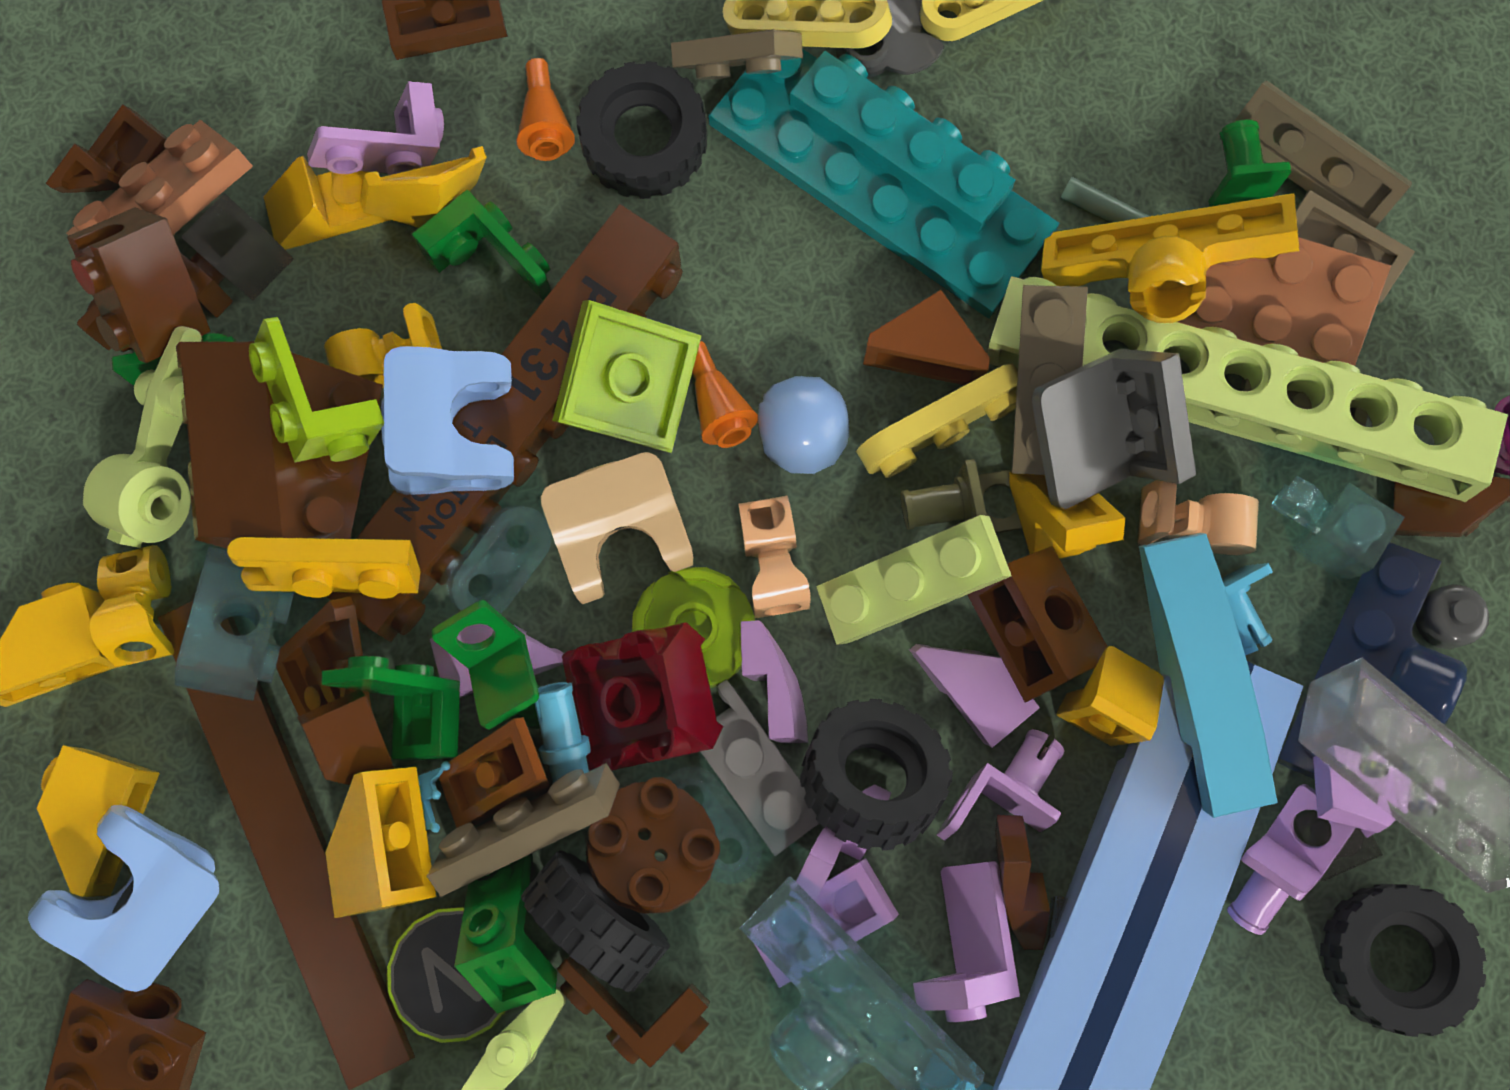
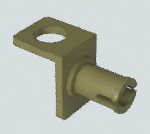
(957, 500)

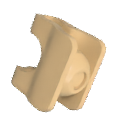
(607, 500)

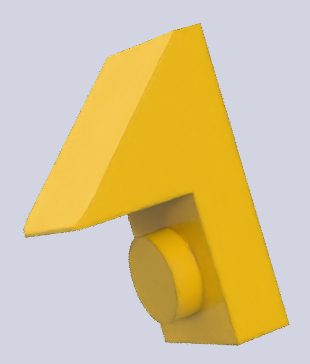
(315, 207)
(1067, 530)
(1118, 701)

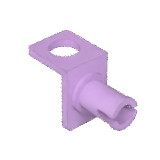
(1014, 789)
(1284, 865)

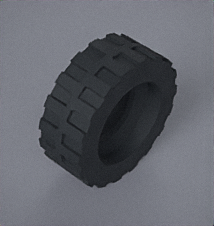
(634, 87)
(850, 811)
(590, 926)
(1454, 948)

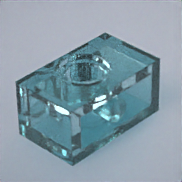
(211, 656)

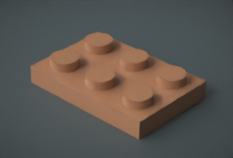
(176, 182)
(1299, 299)

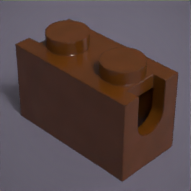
(136, 282)

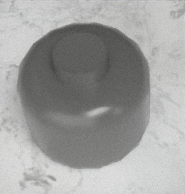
(1452, 617)

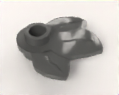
(904, 46)

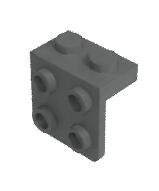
(1113, 423)

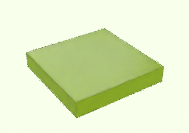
(626, 377)

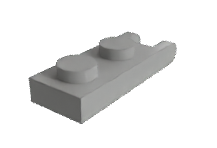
(758, 776)

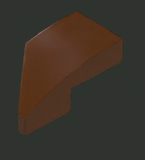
(120, 146)
(1443, 516)
(345, 738)
(1022, 890)

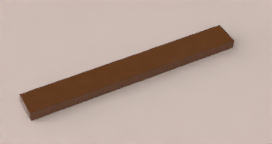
(294, 867)

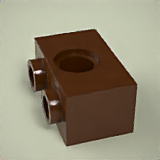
(1039, 624)

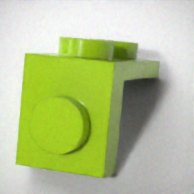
(336, 431)

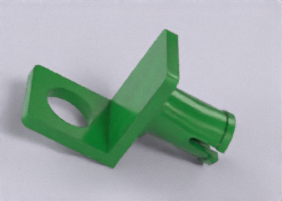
(1246, 172)
(497, 666)

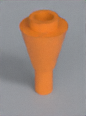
(543, 125)
(722, 411)

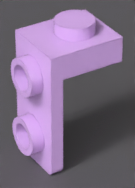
(412, 147)
(979, 946)

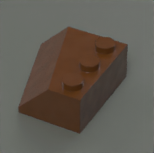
(241, 472)

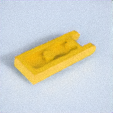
(327, 566)

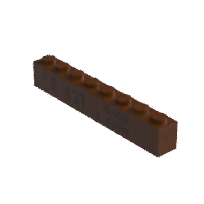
(621, 268)

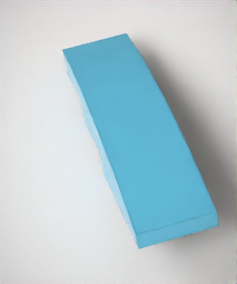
(1208, 674)

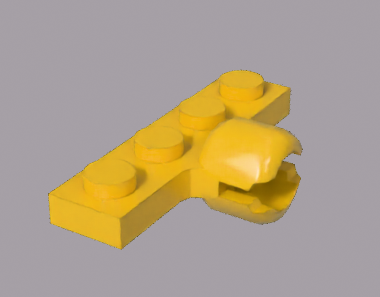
(1171, 251)

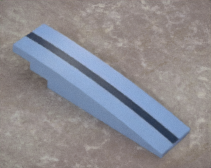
(1137, 914)

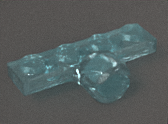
(848, 1006)

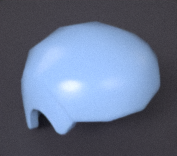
(803, 424)

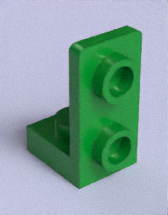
(455, 233)
(493, 945)

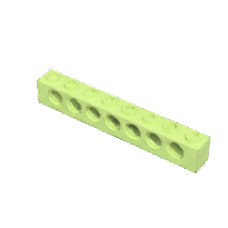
(1462, 427)

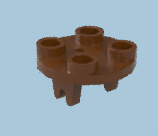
(676, 828)

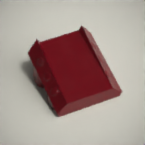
(643, 696)

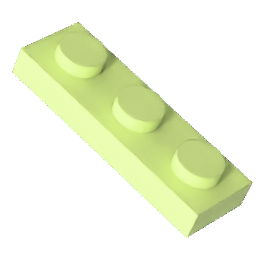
(914, 580)

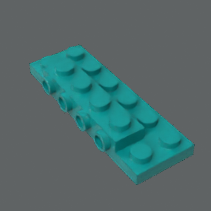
(889, 172)

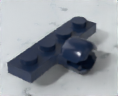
(1380, 631)

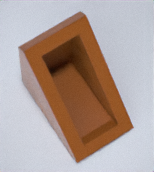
(929, 344)

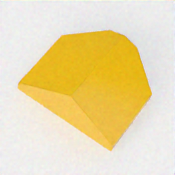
(421, 192)

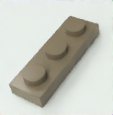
(1323, 156)
(1048, 348)
(523, 828)

